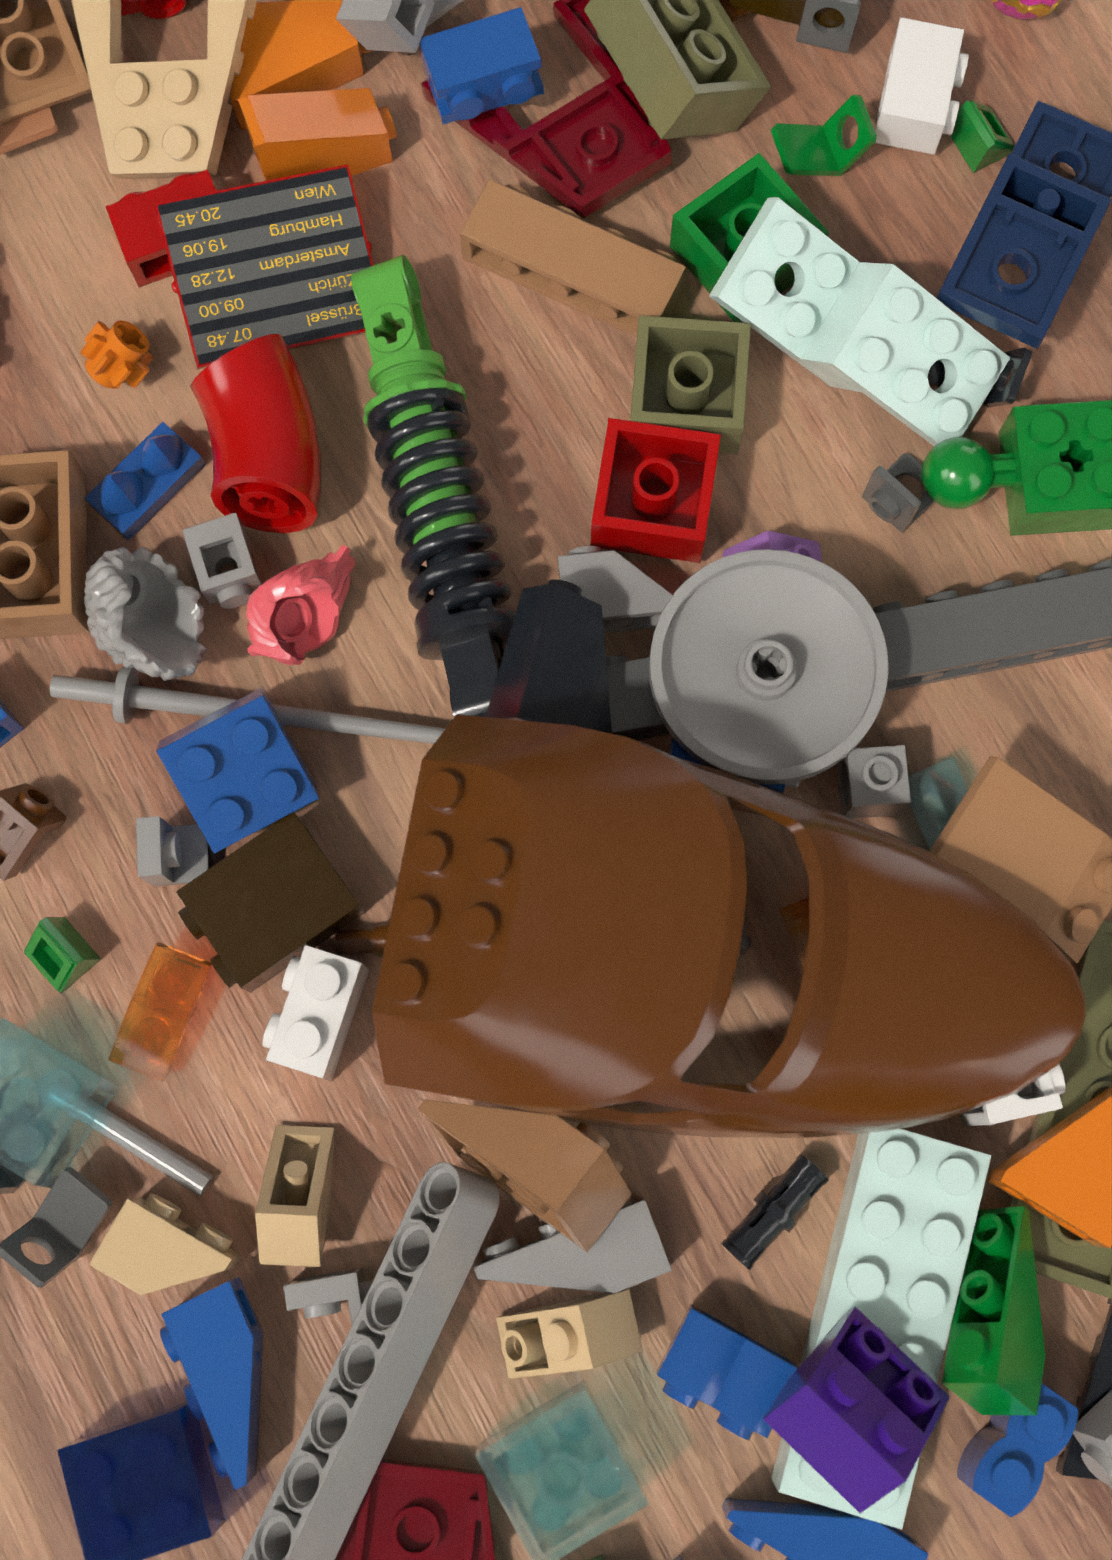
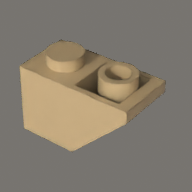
(156, 1250)
(569, 1335)

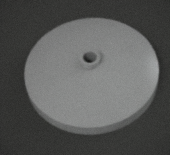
(776, 615)

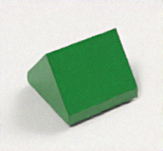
(980, 136)
(60, 952)

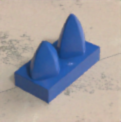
(145, 480)

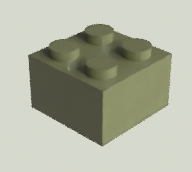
(692, 376)

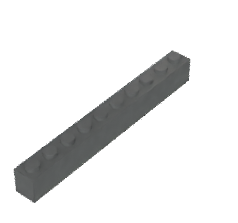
(938, 639)

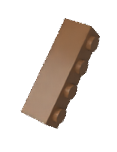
(569, 258)

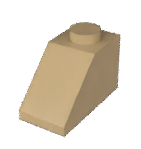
(295, 1196)

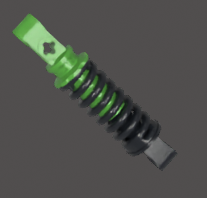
(432, 489)

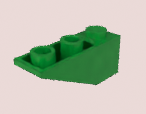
(997, 1324)

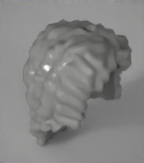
(144, 613)

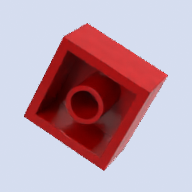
(654, 490)

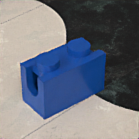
(482, 66)

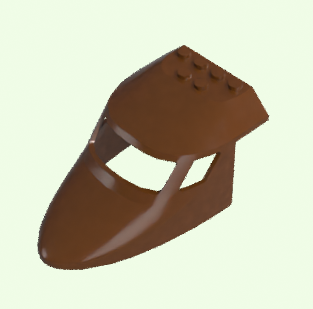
(583, 926)

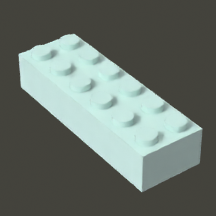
(902, 1264)

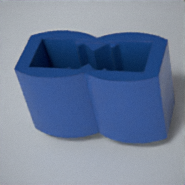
(724, 1371)
(1009, 1455)

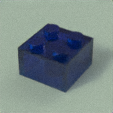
(142, 1486)

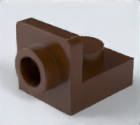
(24, 819)

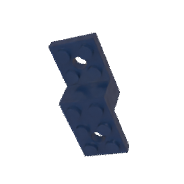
(1035, 224)

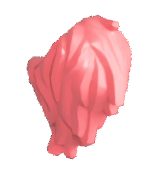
(299, 608)

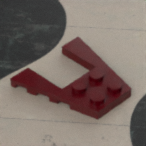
(588, 146)
(422, 1515)

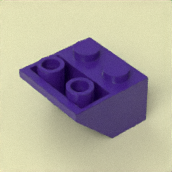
(858, 1411)

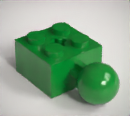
(1049, 462)

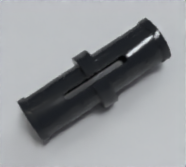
(775, 1211)

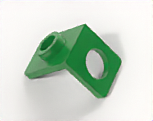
(820, 148)

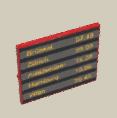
(267, 261)

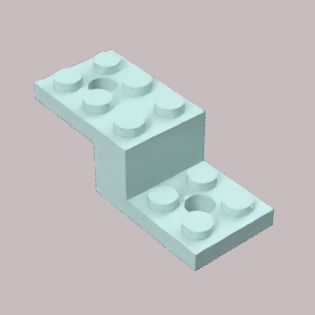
(859, 324)

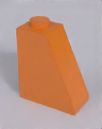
(295, 50)
(318, 131)
(1068, 1172)

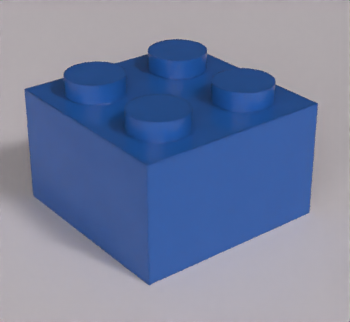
(237, 770)

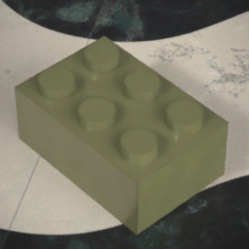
(681, 63)

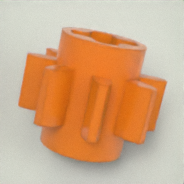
(116, 354)

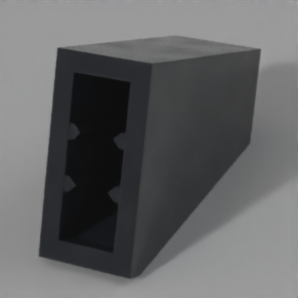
(554, 661)

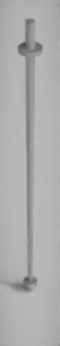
(127, 695)

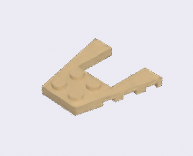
(162, 113)

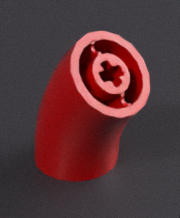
(261, 437)

